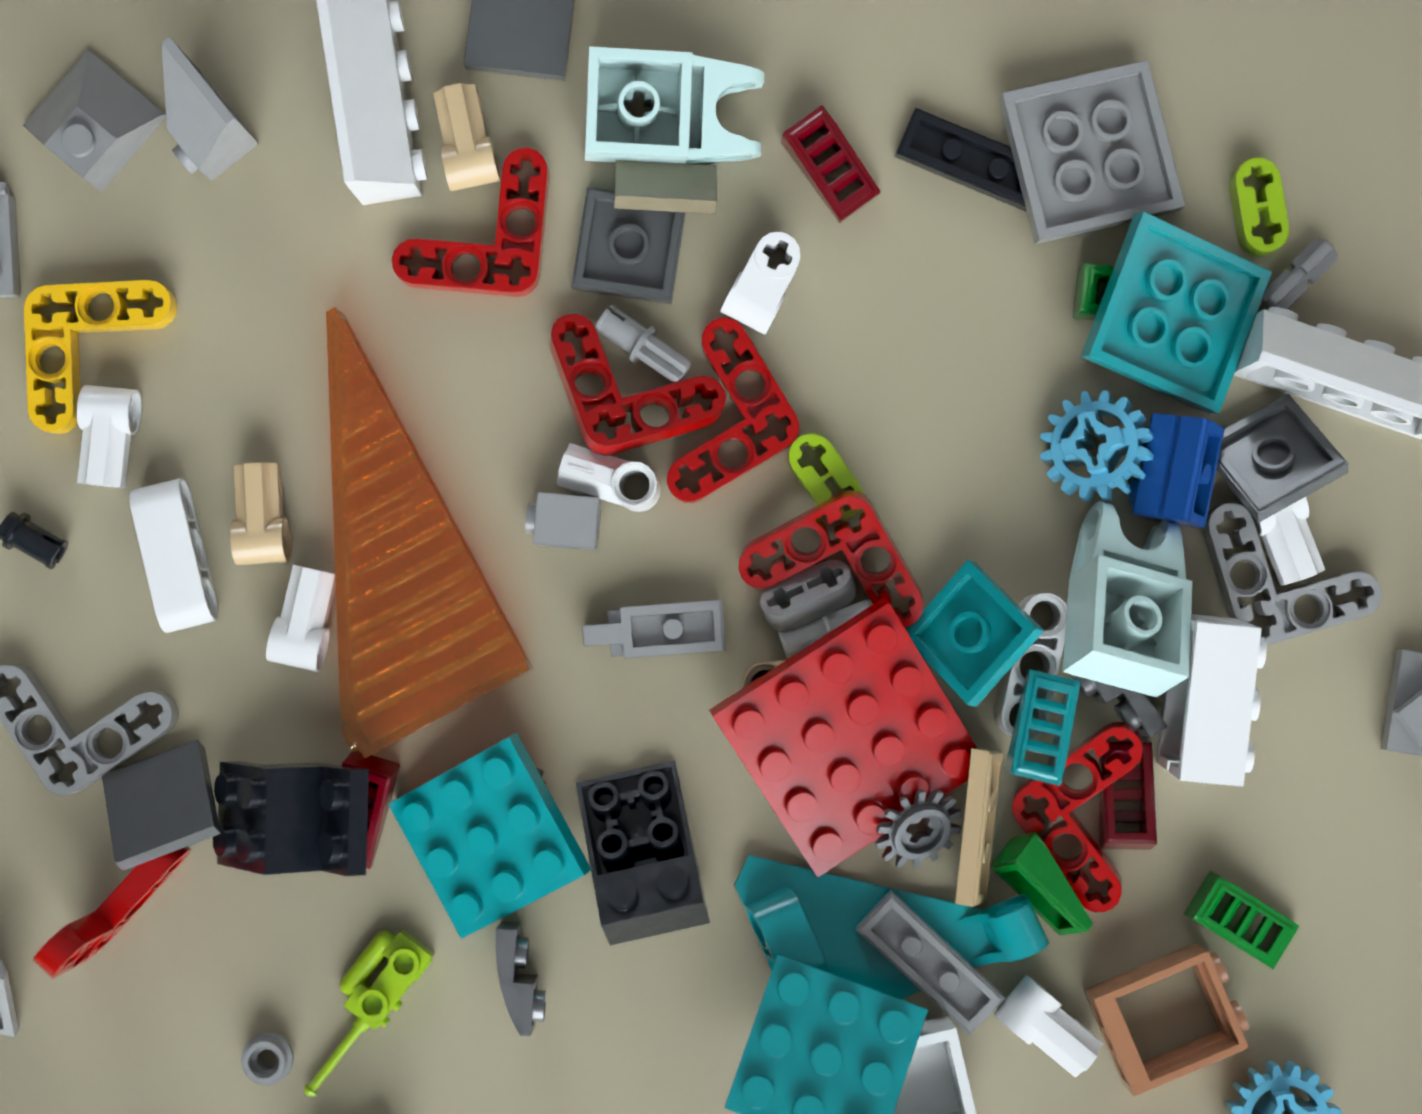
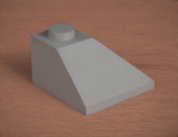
(199, 118)
(94, 121)

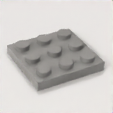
(1091, 151)

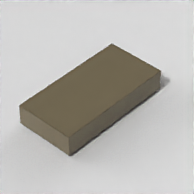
(665, 187)

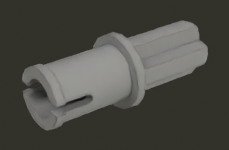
(642, 344)

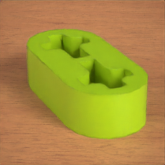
(1270, 205)
(832, 464)

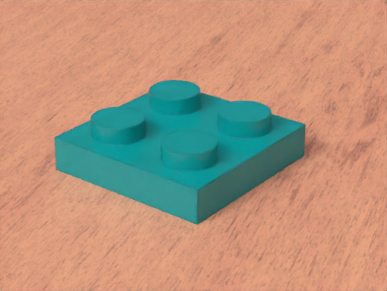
(973, 633)

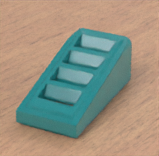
(1062, 731)

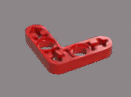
(507, 245)
(609, 404)
(752, 411)
(852, 542)
(1064, 800)
(89, 934)

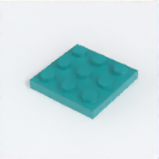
(1176, 313)
(489, 836)
(824, 1046)

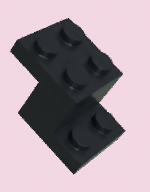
(292, 818)

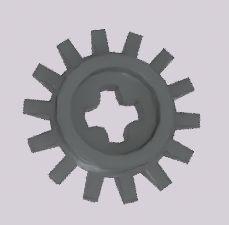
(924, 843)

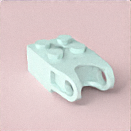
(682, 102)
(1128, 606)

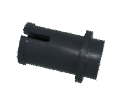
(31, 539)

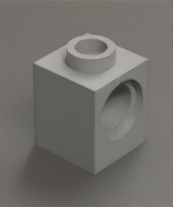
(564, 521)

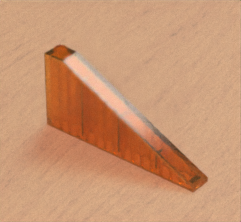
(410, 598)

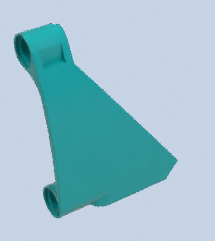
(818, 920)

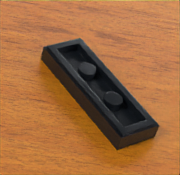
(961, 157)

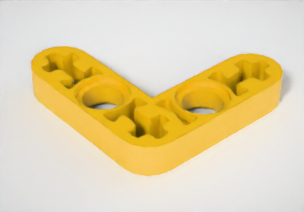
(64, 331)

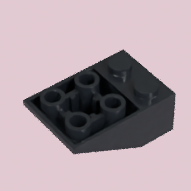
(641, 853)

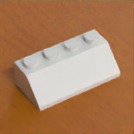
(371, 99)
(1334, 370)

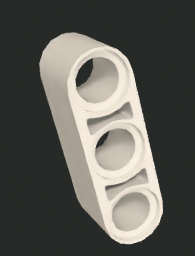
(173, 555)
(1049, 648)

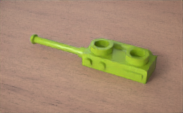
(374, 1002)

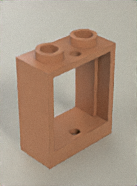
(1147, 1075)

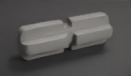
(1306, 268)

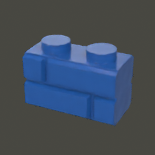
(1181, 472)

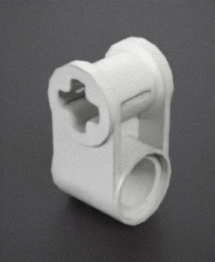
(760, 289)

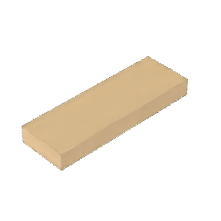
(979, 826)

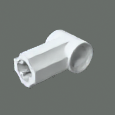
(107, 423)
(605, 477)
(1290, 543)
(301, 632)
(1040, 1019)

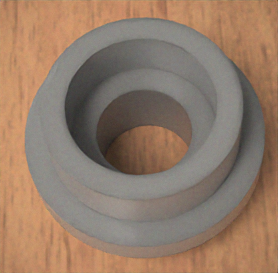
(256, 1069)

